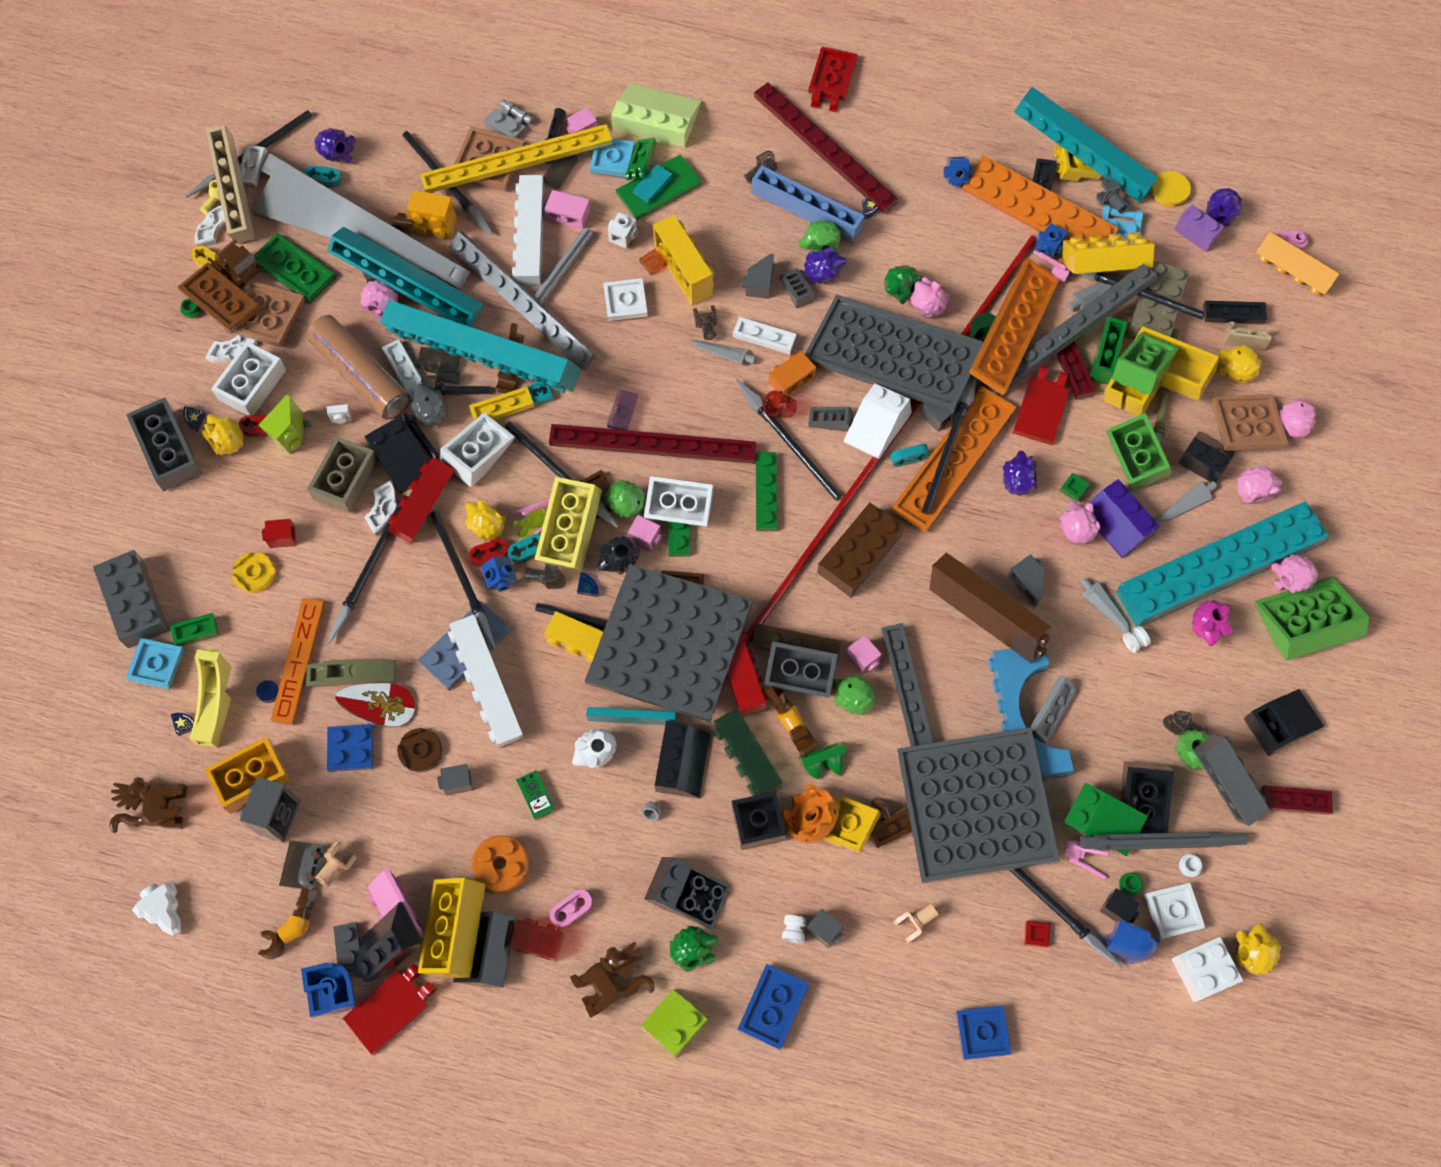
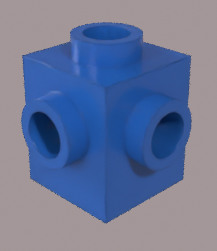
(955, 164)
(1051, 240)
(499, 573)

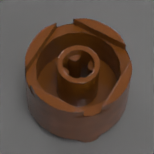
(236, 263)

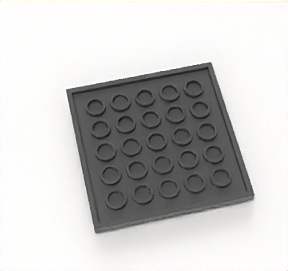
(669, 642)
(977, 805)

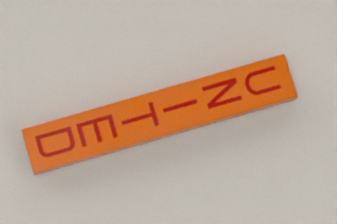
(298, 657)

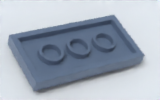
(442, 659)

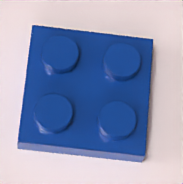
(349, 748)
(983, 1032)

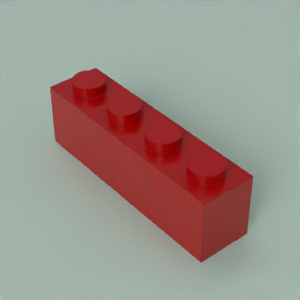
(421, 499)
(745, 680)

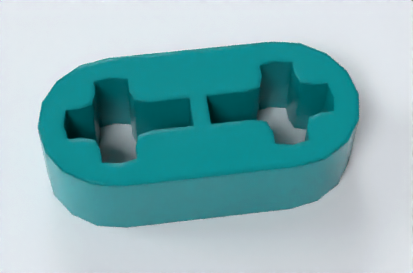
(323, 175)
(910, 455)
(526, 547)

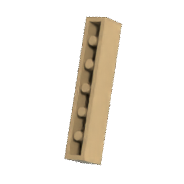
(230, 184)

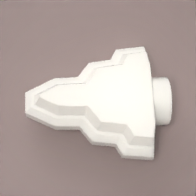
(160, 907)

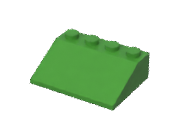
(1312, 618)

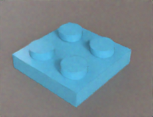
(613, 158)
(155, 663)

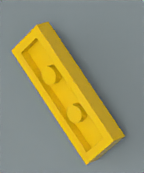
(503, 404)

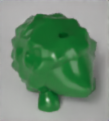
(901, 282)
(692, 948)

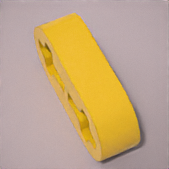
(200, 261)

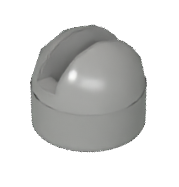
(651, 806)

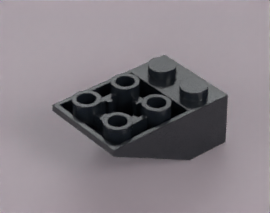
(1283, 722)
(686, 892)

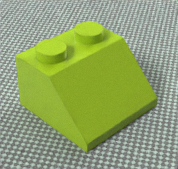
(285, 424)
(674, 1023)

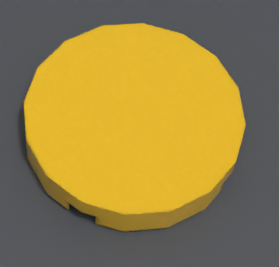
(1171, 188)
(253, 572)

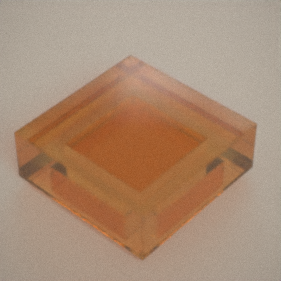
(653, 262)

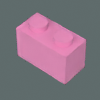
(567, 209)

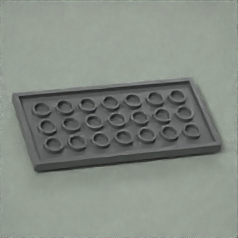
(894, 352)

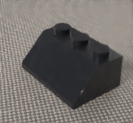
(682, 760)
(387, 944)
(491, 951)

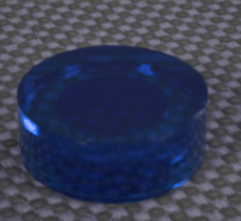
(267, 691)

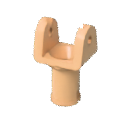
(333, 864)
(918, 919)

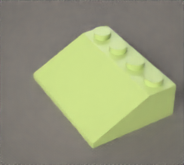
(655, 115)

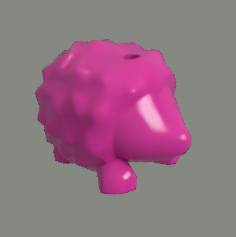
(1211, 621)

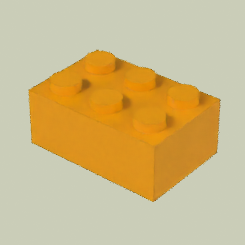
(236, 773)

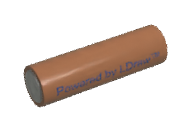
(358, 367)

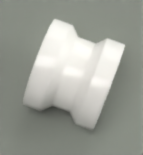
(1136, 639)

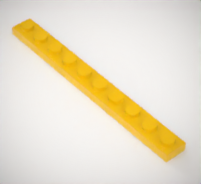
(516, 159)

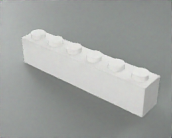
(529, 230)
(485, 680)

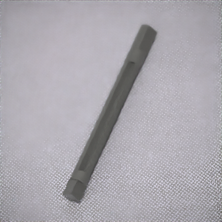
(1162, 840)

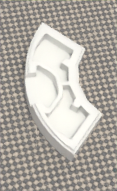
(208, 230)
(225, 351)
(383, 507)

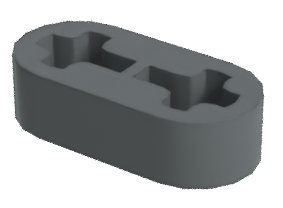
(308, 865)

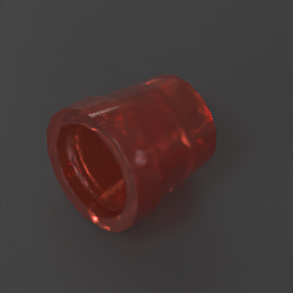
(779, 405)

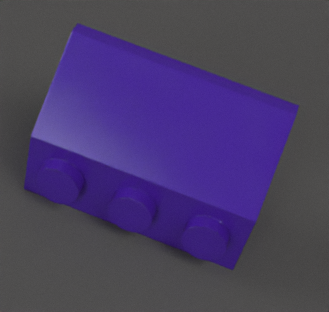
(1122, 518)

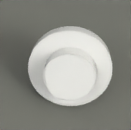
(1190, 865)

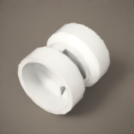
(794, 929)

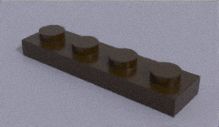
(766, 634)

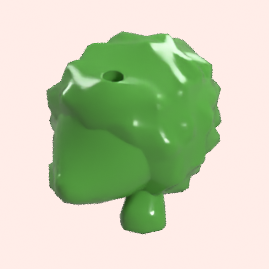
(820, 236)
(625, 499)
(854, 695)
(1186, 744)

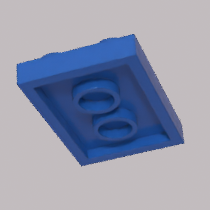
(773, 1007)

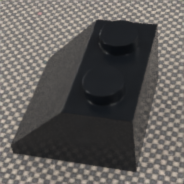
(1206, 457)

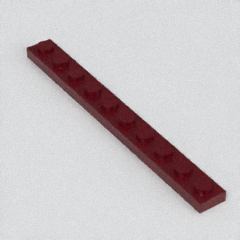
(826, 147)
(652, 443)

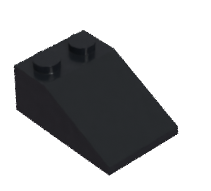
(397, 452)
(1149, 791)

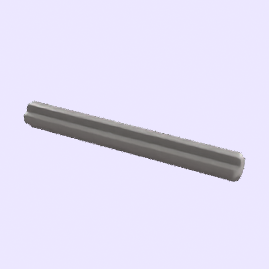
(563, 265)

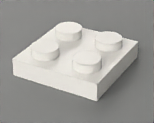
(625, 299)
(1174, 911)

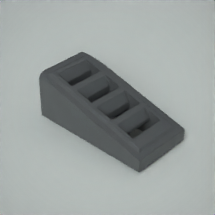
(800, 300)
(838, 425)

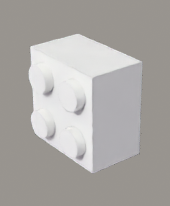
(1207, 969)

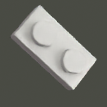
(252, 163)

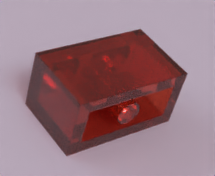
(537, 939)

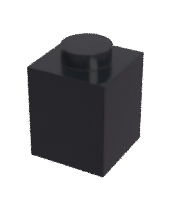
(1120, 907)

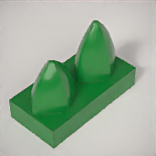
(832, 754)

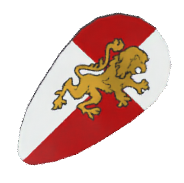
(378, 703)

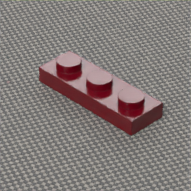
(1078, 375)
(1298, 800)

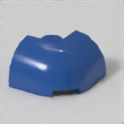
(1131, 942)
(328, 989)

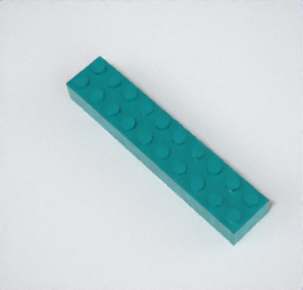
(480, 347)
(1220, 564)

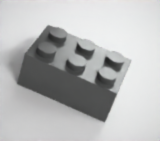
(801, 669)
(269, 809)

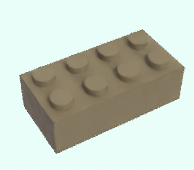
(1153, 315)

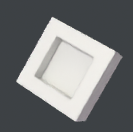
(339, 413)

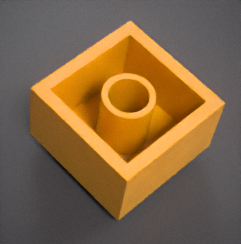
(432, 214)

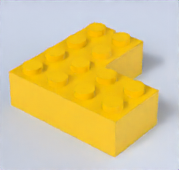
(1186, 375)

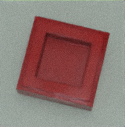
(1036, 934)

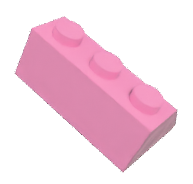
(387, 892)

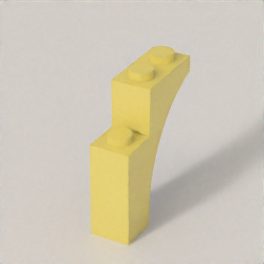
(212, 698)

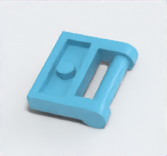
(1124, 226)

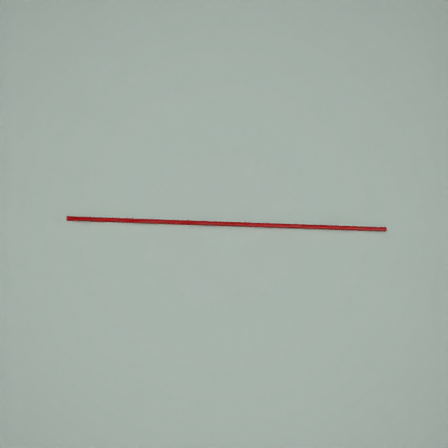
(874, 461)

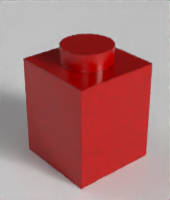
(279, 533)

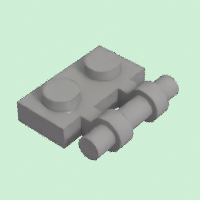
(502, 122)

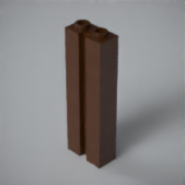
(990, 608)

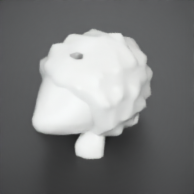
(594, 748)

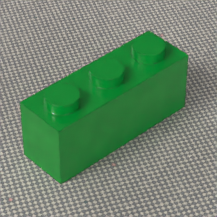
(1108, 350)

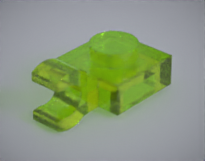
(532, 520)

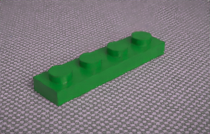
(766, 491)

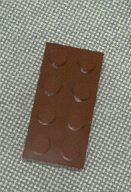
(860, 549)

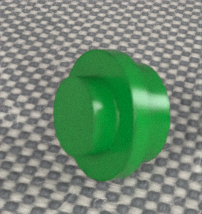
(189, 308)
(1130, 884)

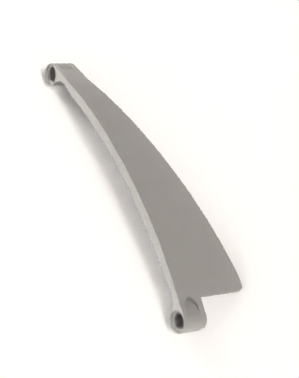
(311, 206)

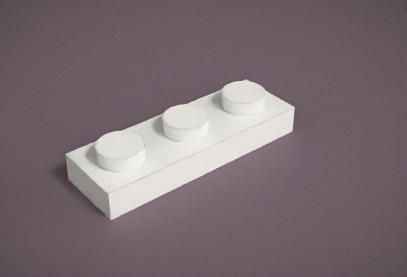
(764, 335)

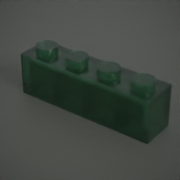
(747, 754)

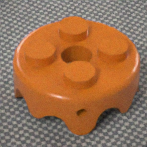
(804, 807)
(508, 878)

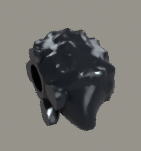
(618, 554)

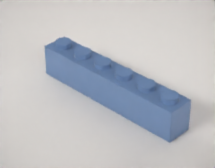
(806, 202)

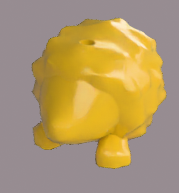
(1239, 364)
(223, 434)
(484, 520)
(1258, 950)

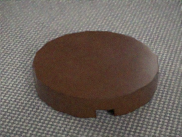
(419, 750)

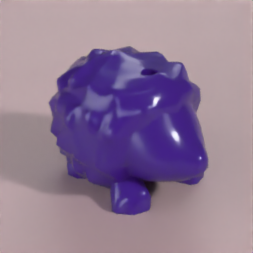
(334, 145)
(1224, 206)
(823, 265)
(1020, 474)

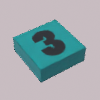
(540, 394)

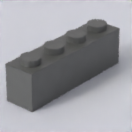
(1231, 779)

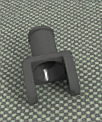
(1112, 195)

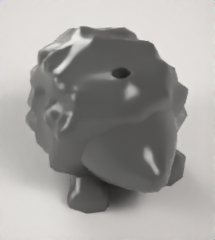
(429, 405)

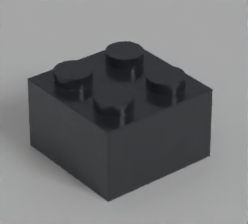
(758, 820)

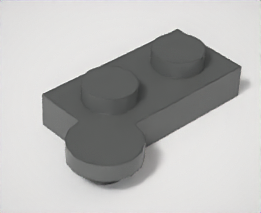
(347, 946)

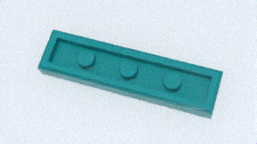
(631, 716)

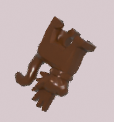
(155, 807)
(605, 985)

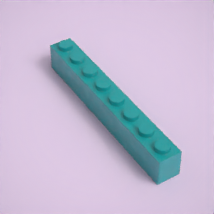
(1085, 144)
(404, 277)

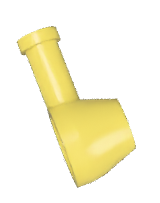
(214, 197)

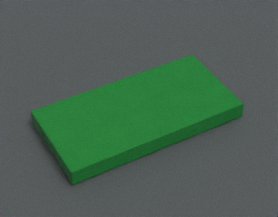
(683, 181)
(294, 268)

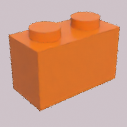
(792, 373)

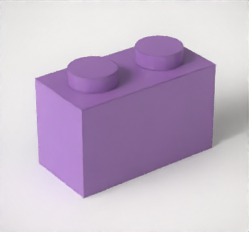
(1199, 228)

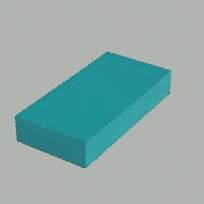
(652, 183)

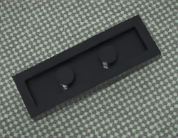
(1235, 312)

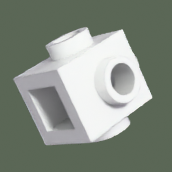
(622, 230)

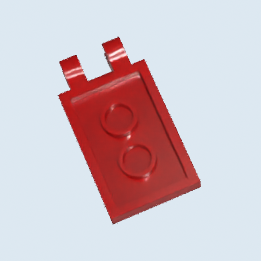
(832, 76)
(1042, 407)
(389, 1009)

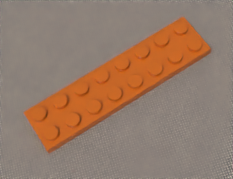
(1031, 202)
(1014, 326)
(978, 430)

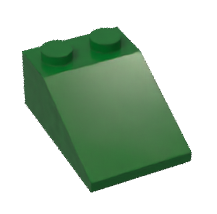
(1102, 814)

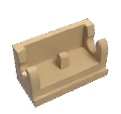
(1249, 337)

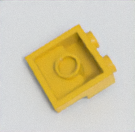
(1070, 167)
(853, 825)

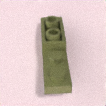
(350, 672)

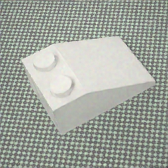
(878, 420)
(476, 449)

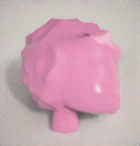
(375, 297)
(929, 298)
(1297, 418)
(1258, 485)
(1079, 523)
(1295, 573)

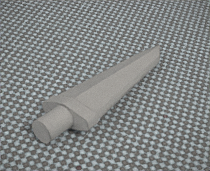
(1089, 294)
(730, 353)
(1196, 496)
(1098, 598)

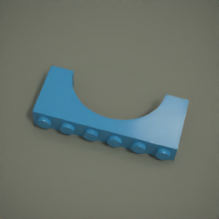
(1010, 674)

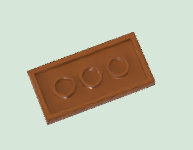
(219, 298)

